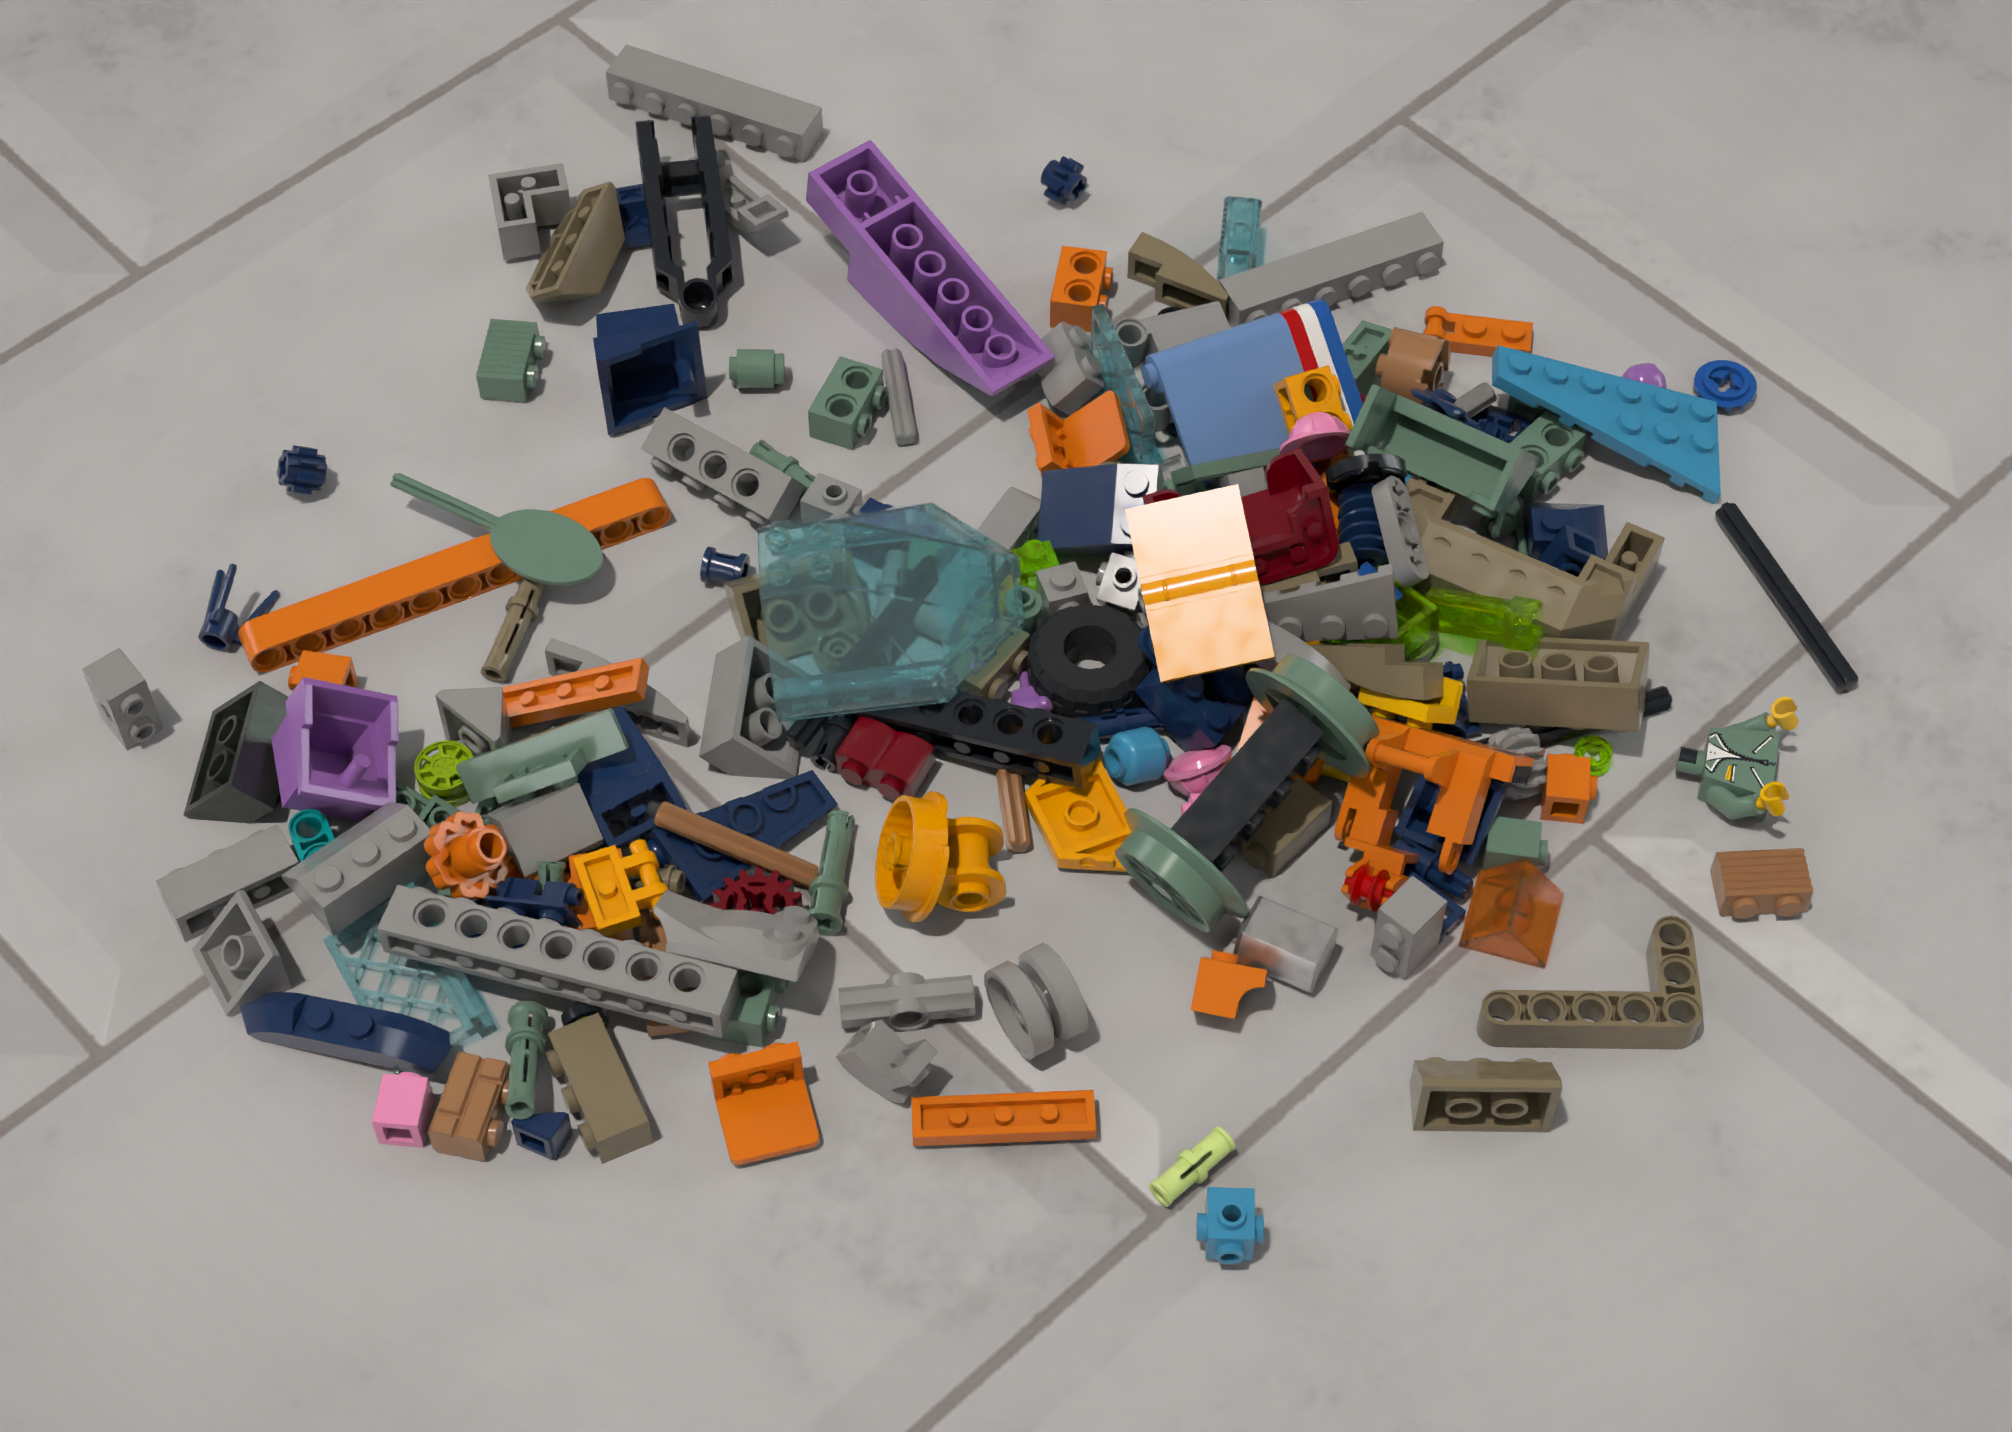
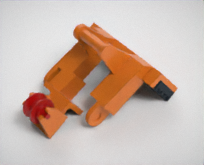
(1367, 823)

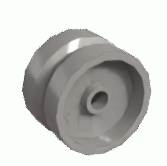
(1036, 1001)

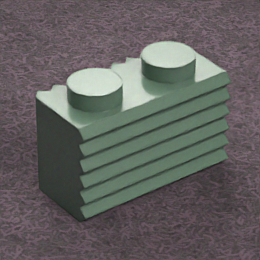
(509, 360)

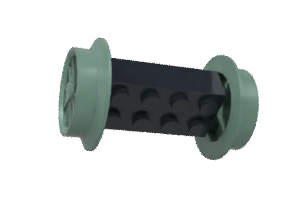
(1306, 720)

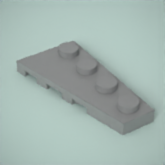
(1338, 610)

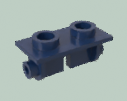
(555, 902)

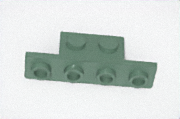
(542, 759)

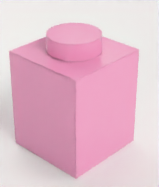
(403, 1109)

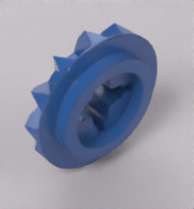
(1718, 372)

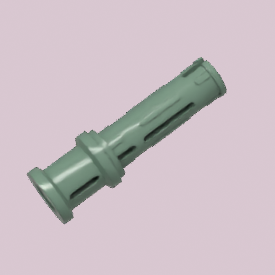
(828, 888)
(524, 1046)

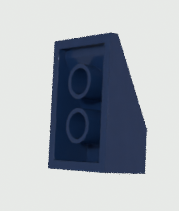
(1087, 505)

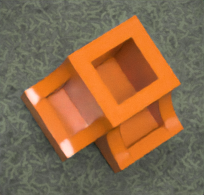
(1223, 983)

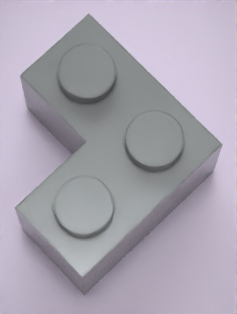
(528, 201)

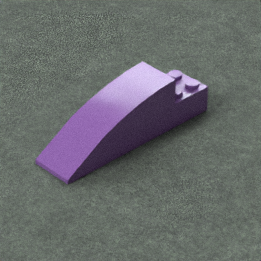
(921, 274)

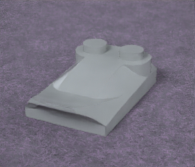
(739, 939)

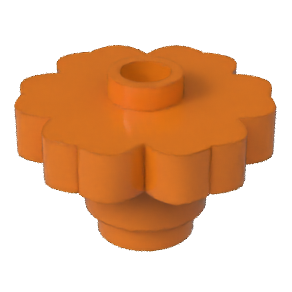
(466, 856)

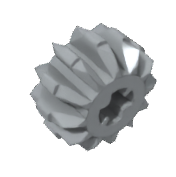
(1525, 743)

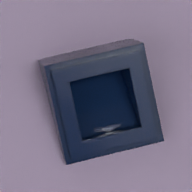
(543, 1133)

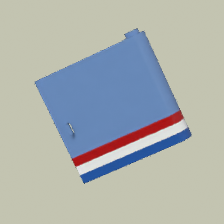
(1225, 381)

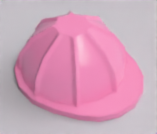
(1318, 437)
(1197, 768)

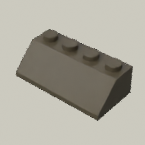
(1560, 684)

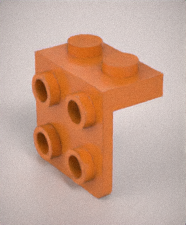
(1083, 438)
(763, 1103)

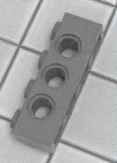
(675, 435)

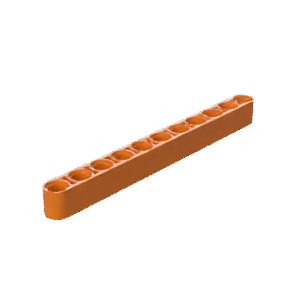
(432, 582)

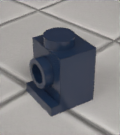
(1571, 550)

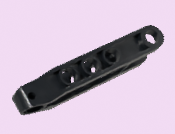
(701, 176)

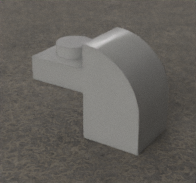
(886, 1062)

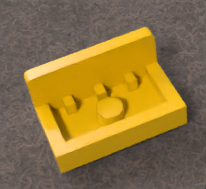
(1418, 712)

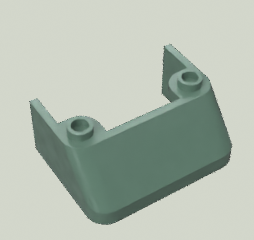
(1443, 450)

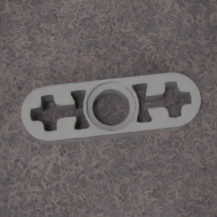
(1400, 531)

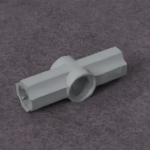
(907, 1001)

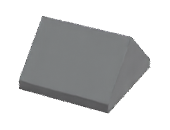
(475, 718)
(547, 828)
(240, 956)

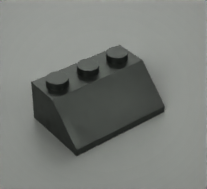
(237, 761)

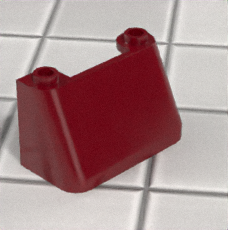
(1287, 522)

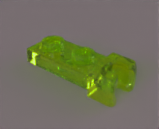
(1488, 617)

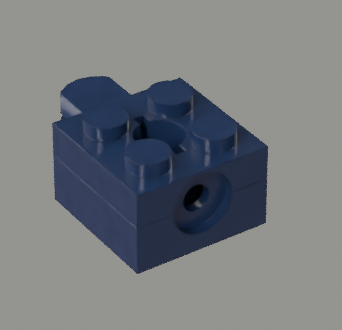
(1188, 708)

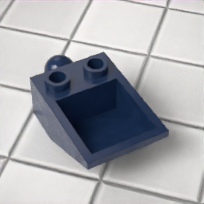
(624, 785)

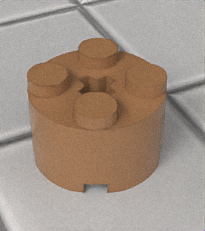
(1413, 362)

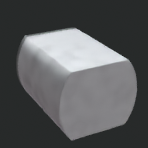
(1285, 943)

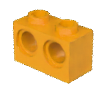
(1295, 403)

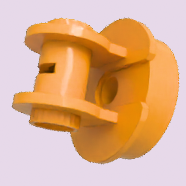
(936, 859)

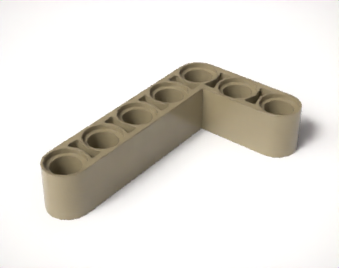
(1607, 1008)

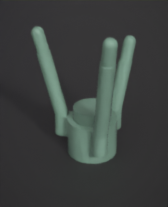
(1504, 525)

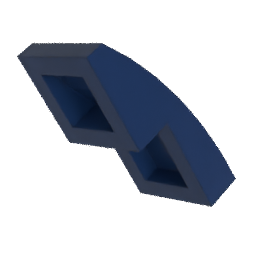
(633, 215)

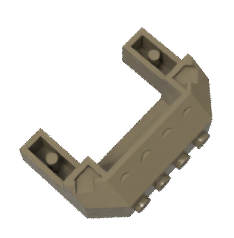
(1573, 606)

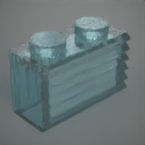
(1239, 236)

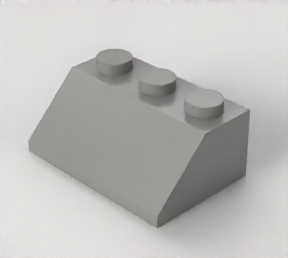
(741, 717)
(361, 866)

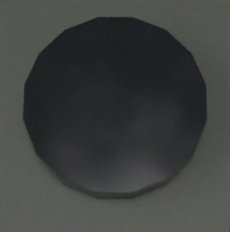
(1364, 469)

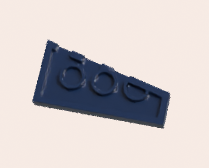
(766, 815)

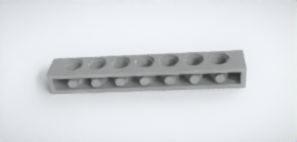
(575, 977)

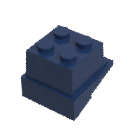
(646, 364)

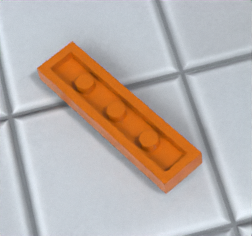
(576, 692)
(1003, 1118)

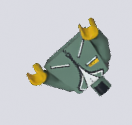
(1741, 764)

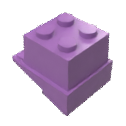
(337, 749)

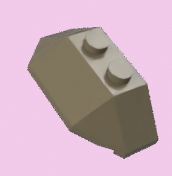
(580, 249)

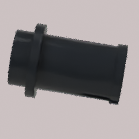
(834, 734)

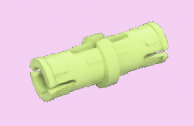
(1212, 1147)

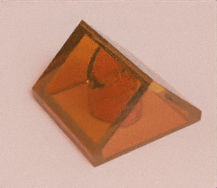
(1512, 913)

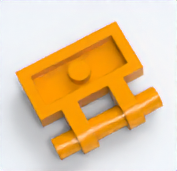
(608, 889)

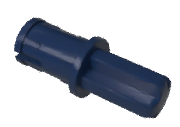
(1427, 868)

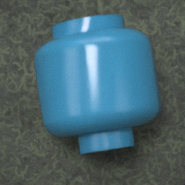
(1136, 756)

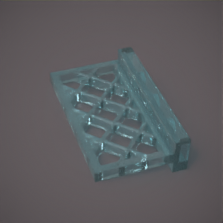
(1122, 380)
(453, 984)

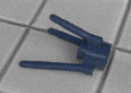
(220, 624)

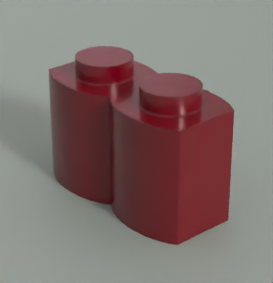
(884, 758)

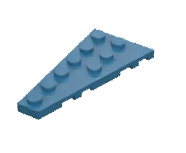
(1623, 414)

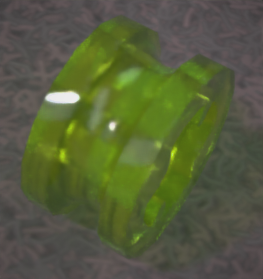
(1595, 746)

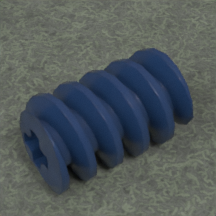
(1360, 524)

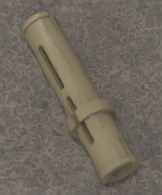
(520, 612)

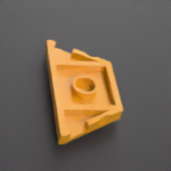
(1080, 824)

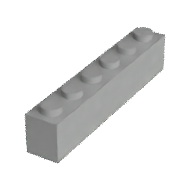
(735, 107)
(1336, 269)

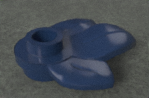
(1443, 402)

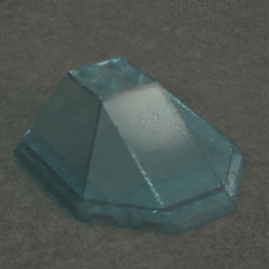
(881, 608)

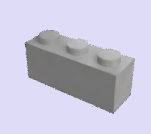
(204, 888)

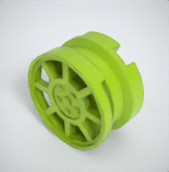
(440, 773)

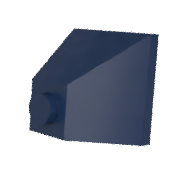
(1546, 520)
(1420, 808)

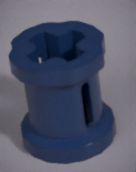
(723, 566)

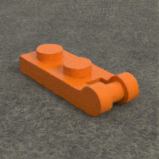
(1476, 333)

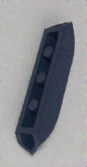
(346, 1031)

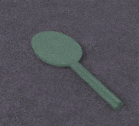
(527, 541)

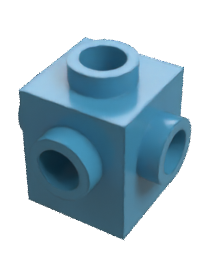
(1229, 1225)

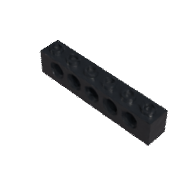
(1001, 736)

